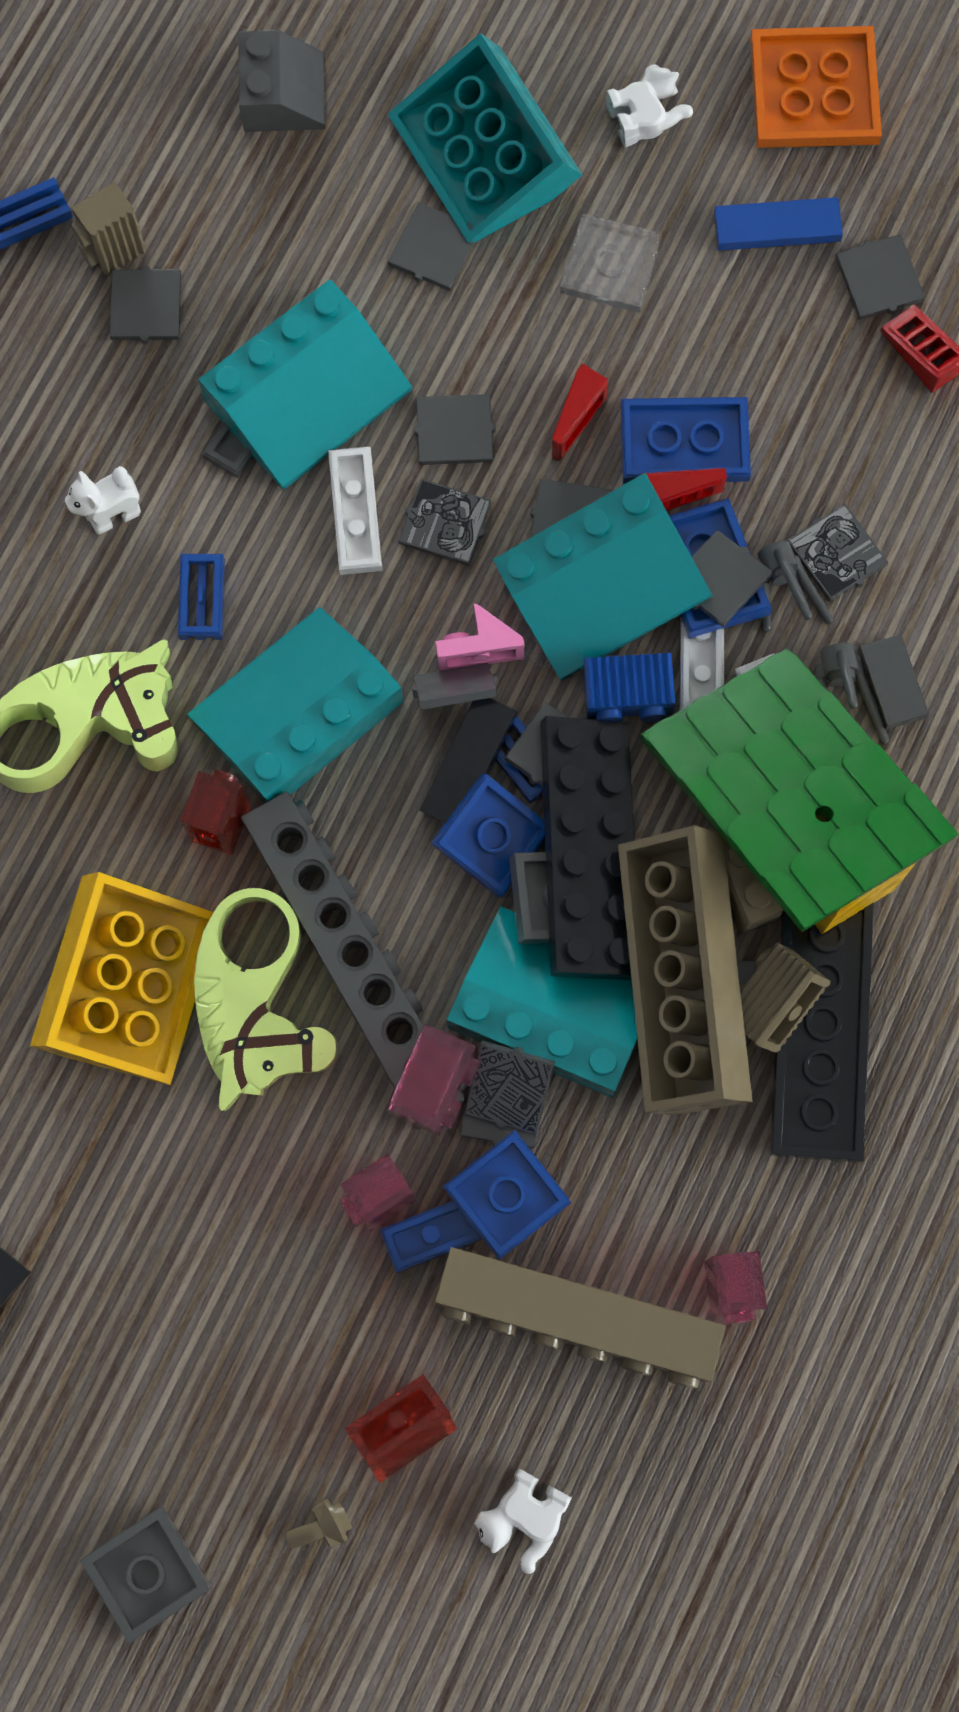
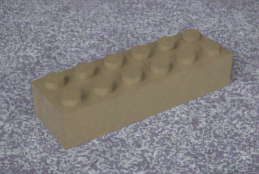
(684, 972)
(580, 1316)

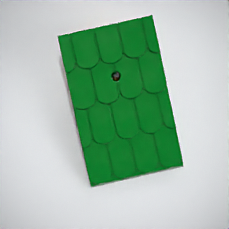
(799, 791)

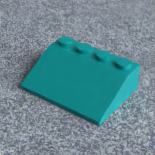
(483, 141)
(304, 384)
(602, 576)
(297, 706)
(569, 1020)

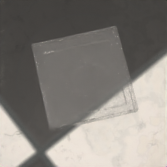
(611, 263)

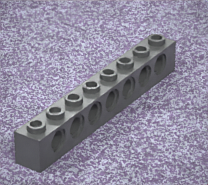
(267, 829)

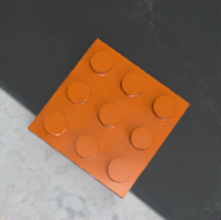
(815, 86)

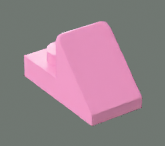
(491, 645)

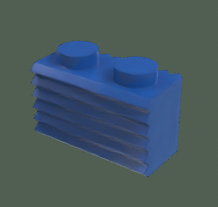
(629, 687)

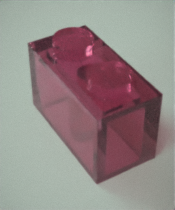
(433, 1081)
(376, 1193)
(735, 1286)

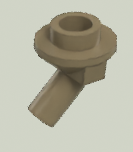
(329, 1524)

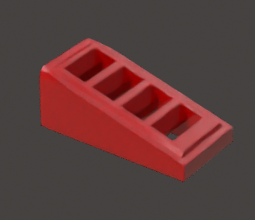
(928, 373)
(582, 403)
(687, 486)

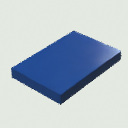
(685, 436)
(695, 529)

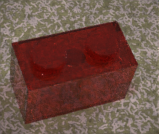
(215, 811)
(401, 1428)

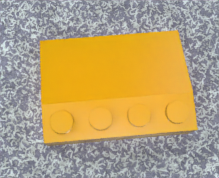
(123, 979)

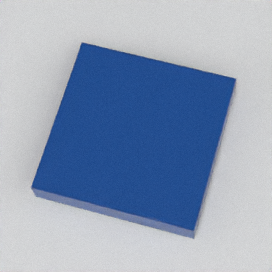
(487, 831)
(506, 1194)

